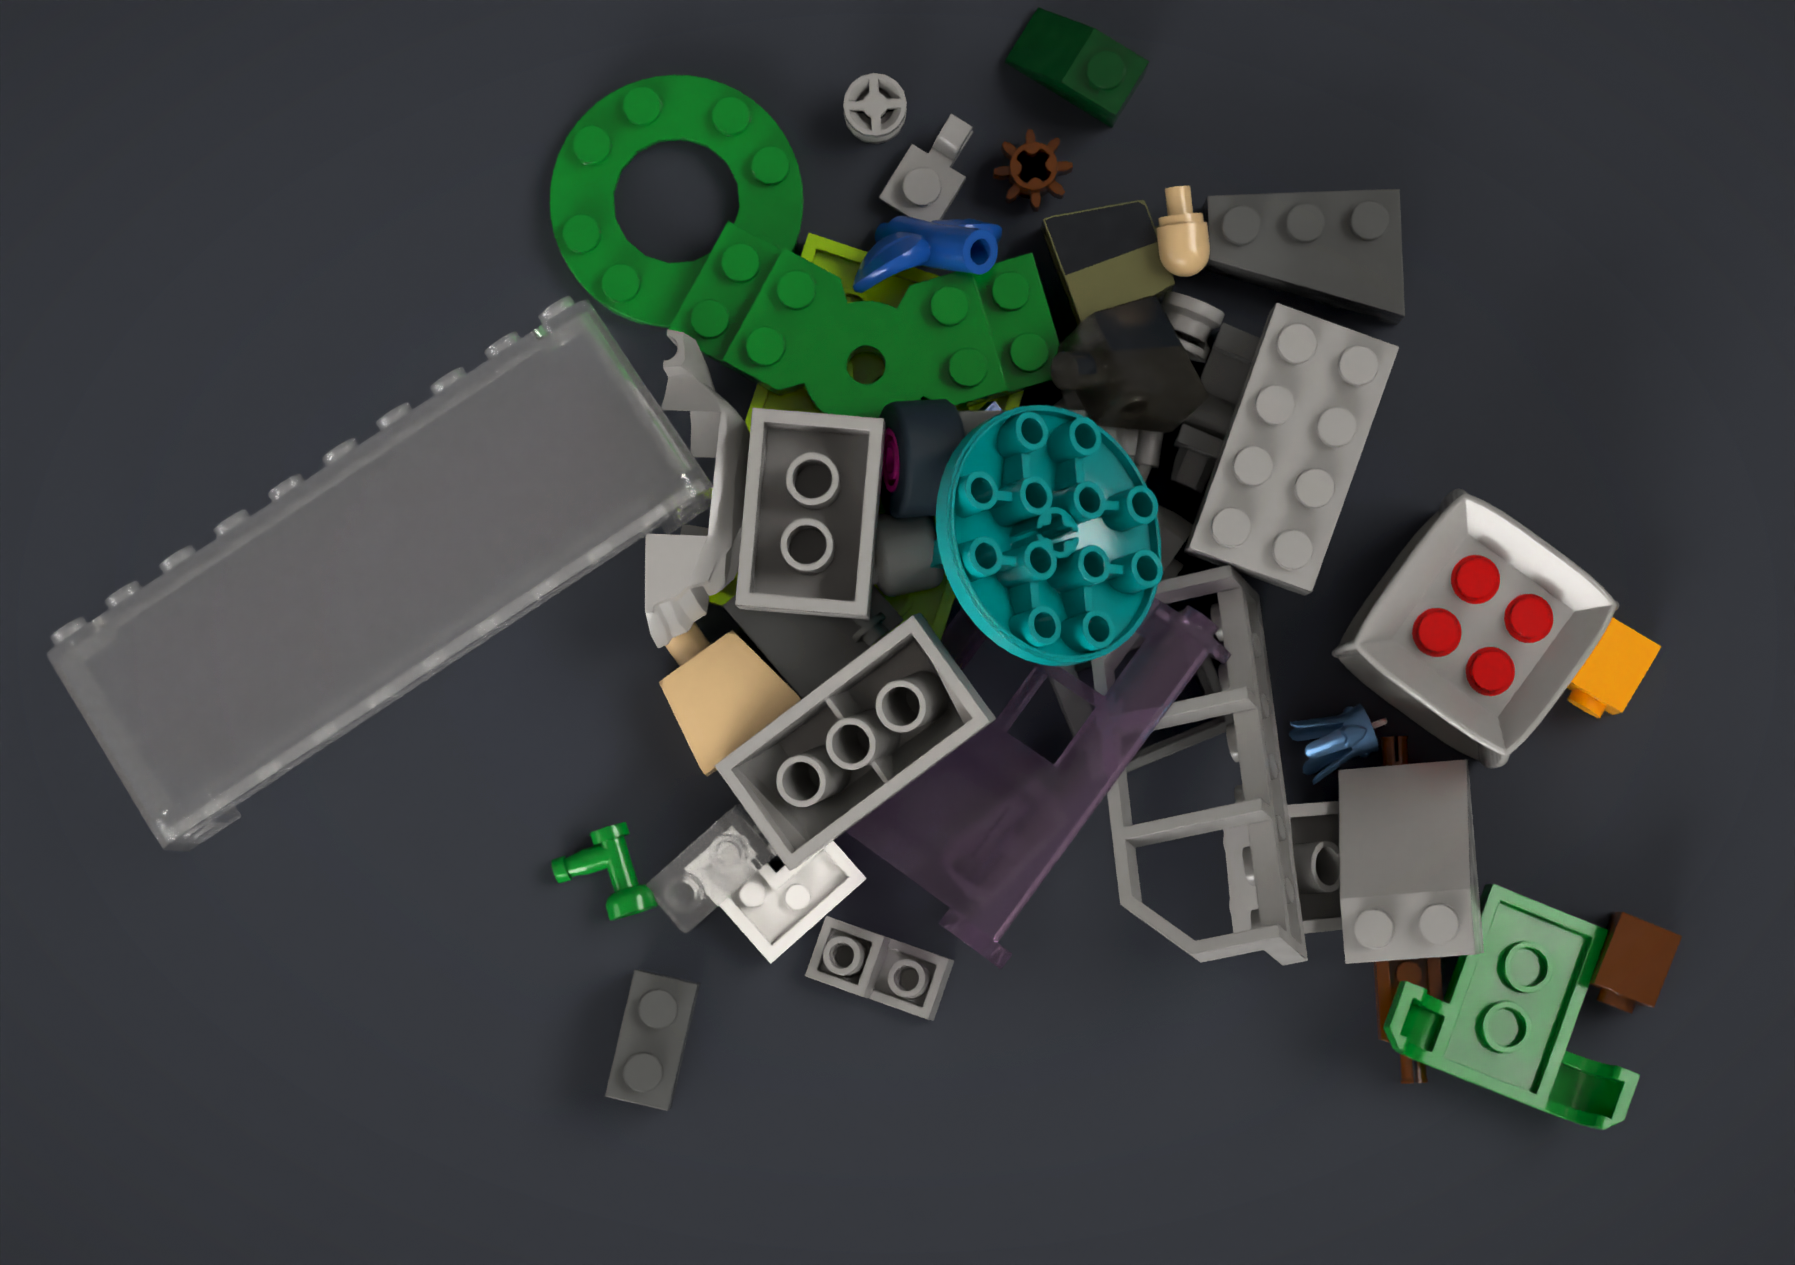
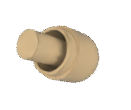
(1182, 235)

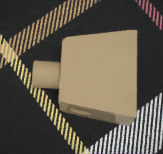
(721, 694)

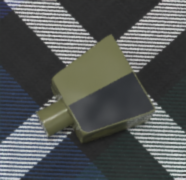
(1106, 256)

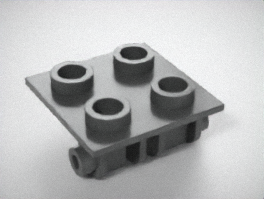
(814, 647)

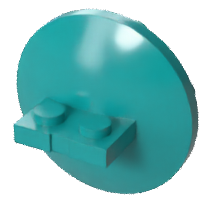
(1048, 535)

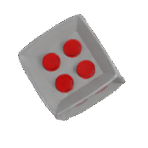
(1476, 629)

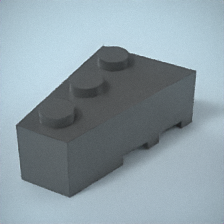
(1314, 245)

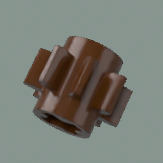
(1030, 153)

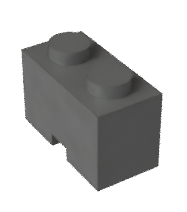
(652, 1039)

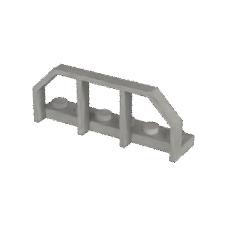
(1258, 800)

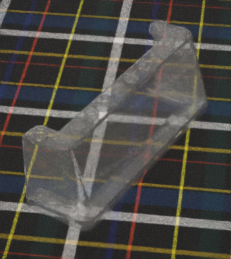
(376, 571)

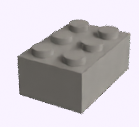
(810, 513)

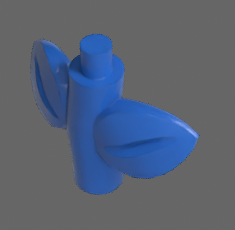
(937, 244)

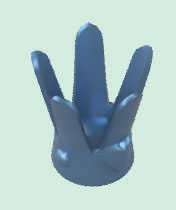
(1339, 739)

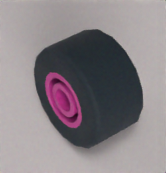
(916, 452)

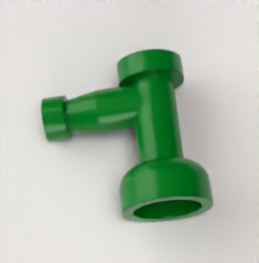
(609, 852)

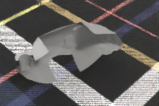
(700, 560)

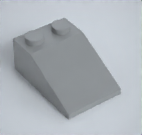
(1408, 862)

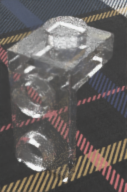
(711, 868)

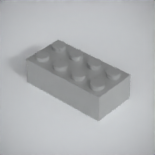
(1291, 449)

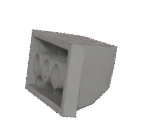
(855, 741)

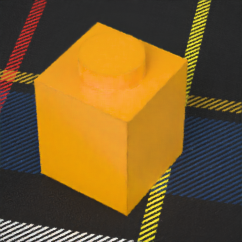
(1612, 671)

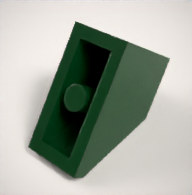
(1078, 64)

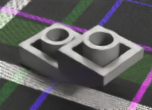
(879, 968)

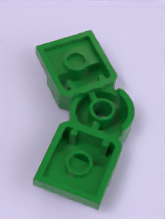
(793, 329)

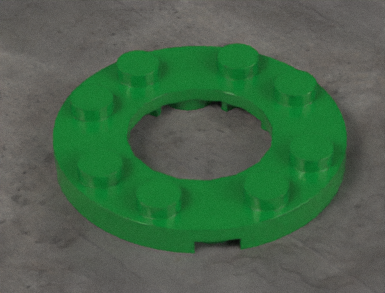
(632, 121)

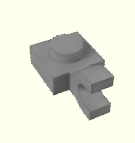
(925, 181)

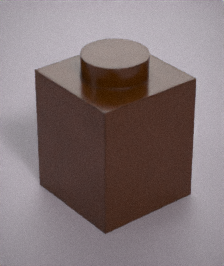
(1633, 962)

